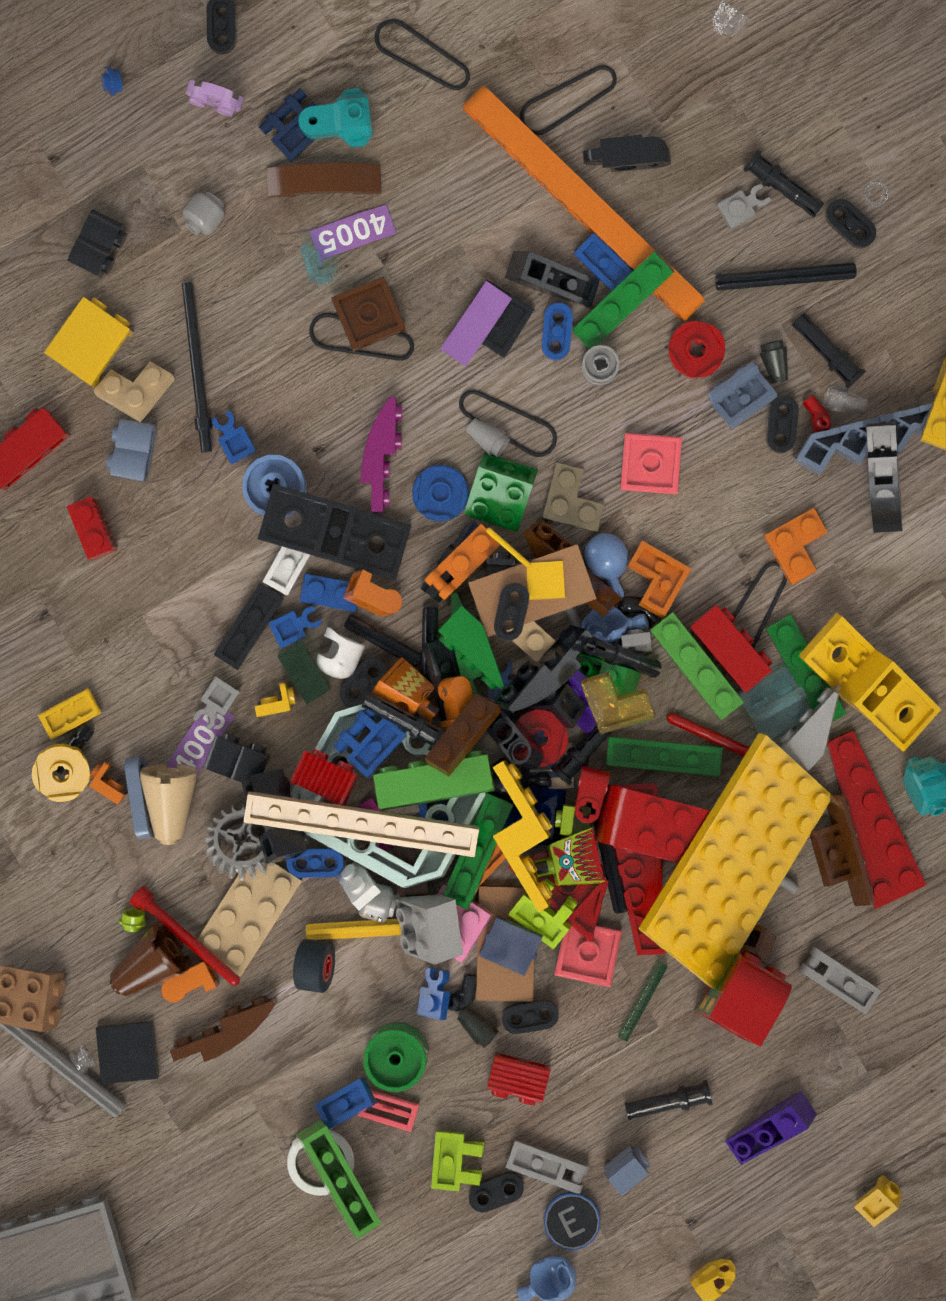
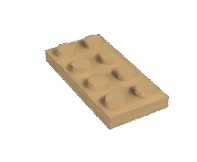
(248, 915)

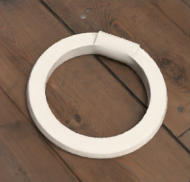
(299, 1181)

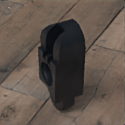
(629, 153)

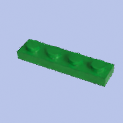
(623, 300)
(789, 644)
(664, 756)
(470, 870)

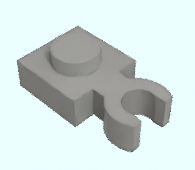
(739, 208)
(219, 699)

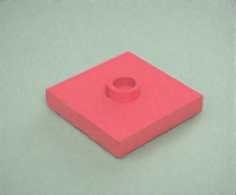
(651, 463)
(591, 960)

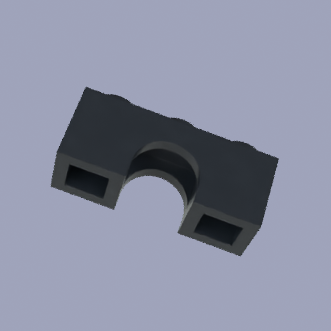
(276, 843)

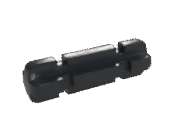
(83, 734)

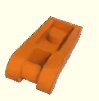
(463, 561)

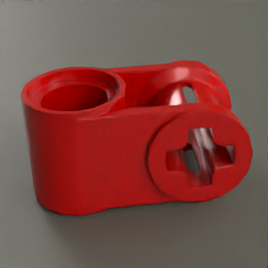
(593, 789)

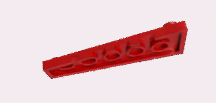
(880, 840)
(641, 882)

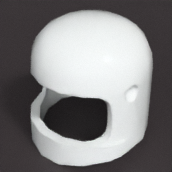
(341, 657)

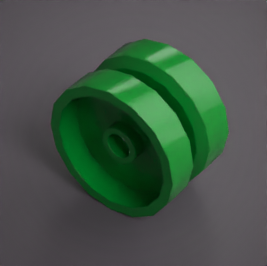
(397, 1039)

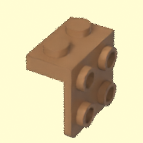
(30, 998)

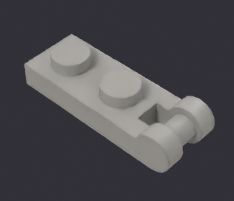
(840, 981)
(546, 1166)

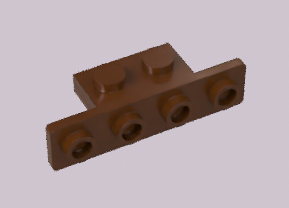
(840, 854)

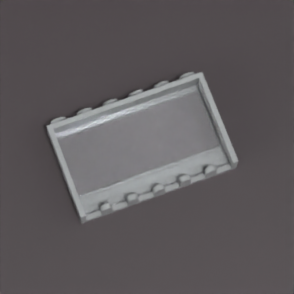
(64, 1255)

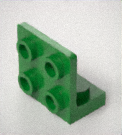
(500, 492)

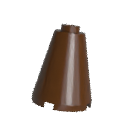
(150, 962)

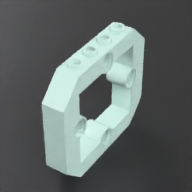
(429, 864)

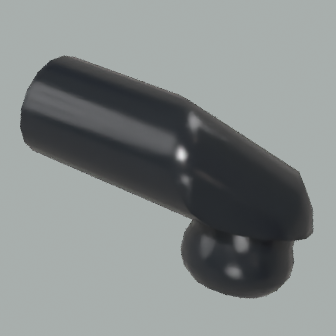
(630, 605)
(465, 995)

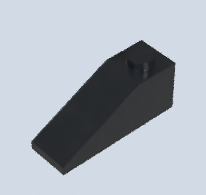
(551, 278)

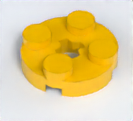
(49, 784)

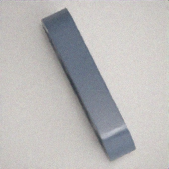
(139, 810)

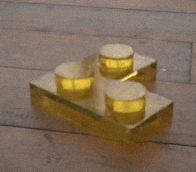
(615, 711)

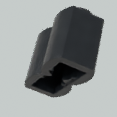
(97, 243)
(235, 759)

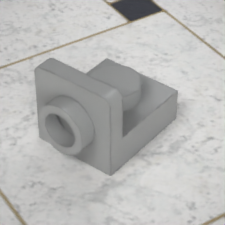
(637, 640)

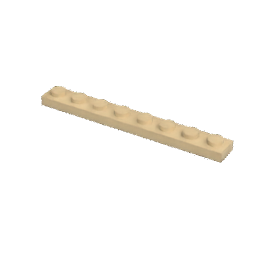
(361, 824)

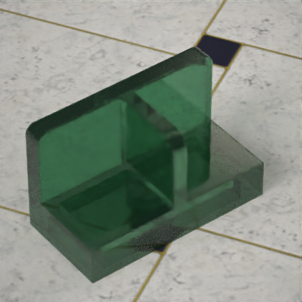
(304, 672)

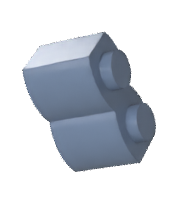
(132, 450)
(627, 1169)

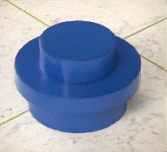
(111, 81)

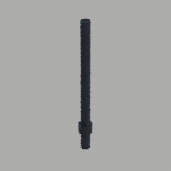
(203, 423)

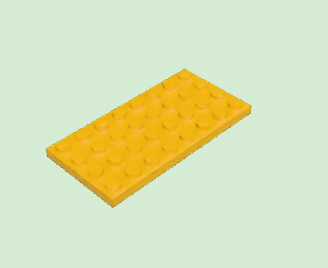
(736, 861)

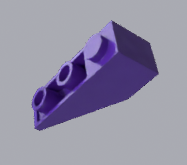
(772, 1128)

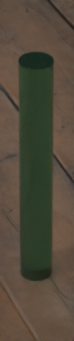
(642, 1001)

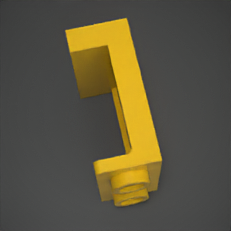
(89, 340)

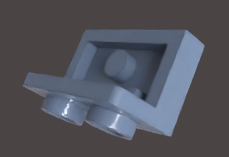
(741, 395)

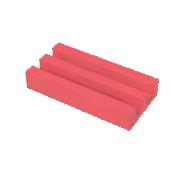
(389, 1121)

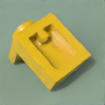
(272, 705)
(879, 1201)

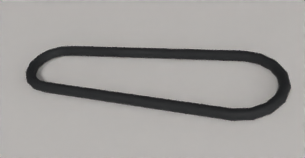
(394, 21)
(601, 67)
(397, 358)
(516, 411)
(772, 605)

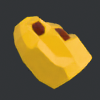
(713, 1279)

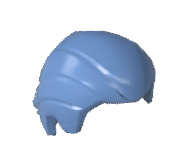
(607, 559)
(612, 625)
(550, 1280)

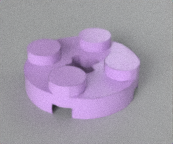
(214, 96)

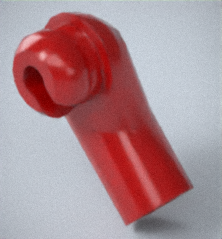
(819, 416)

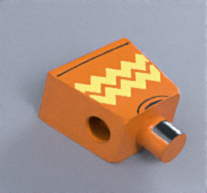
(407, 689)

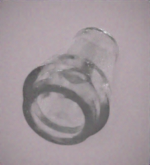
(843, 400)

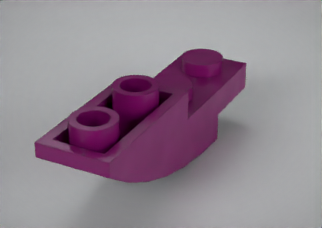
(381, 442)

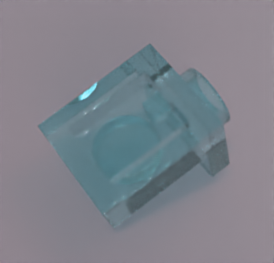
(312, 262)

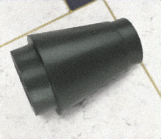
(775, 360)
(478, 1027)

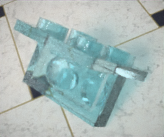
(775, 703)

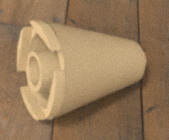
(168, 799)

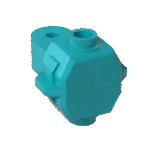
(345, 118)
(926, 785)

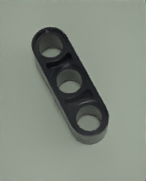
(517, 742)

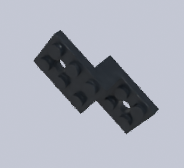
(334, 532)

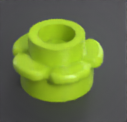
(133, 920)

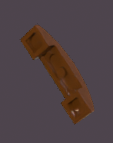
(323, 179)

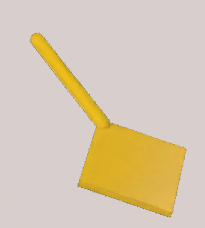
(544, 579)

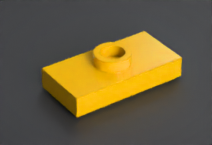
(70, 714)

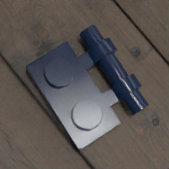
(290, 138)

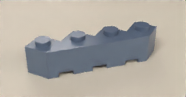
(851, 439)

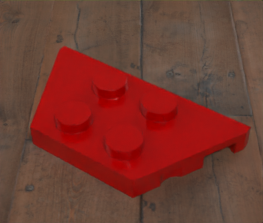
(587, 895)

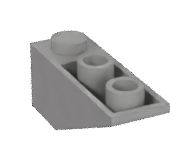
(811, 737)

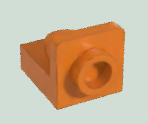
(110, 789)

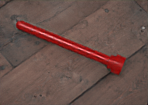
(707, 734)
(145, 901)

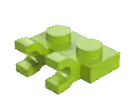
(546, 922)
(448, 1161)

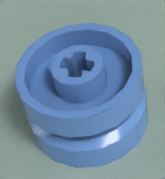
(264, 473)

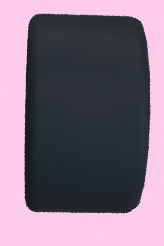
(314, 966)

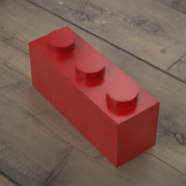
(29, 445)
(732, 648)

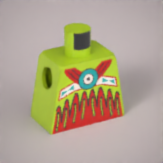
(573, 860)

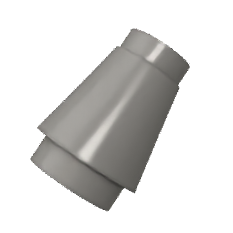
(488, 437)

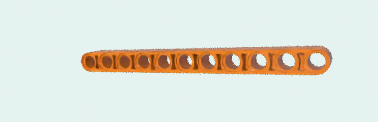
(575, 195)

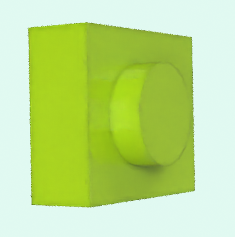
(569, 822)

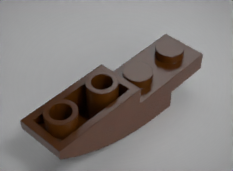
(545, 540)
(236, 1027)

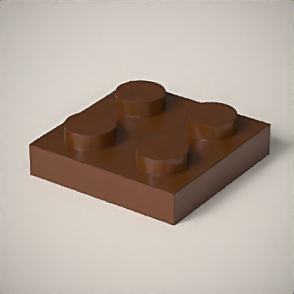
(368, 314)

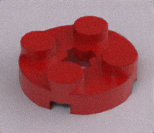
(703, 334)
(552, 728)

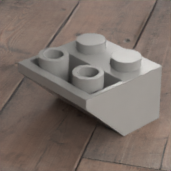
(429, 927)

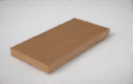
(577, 586)
(493, 980)

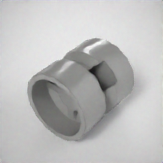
(600, 365)

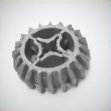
(222, 832)

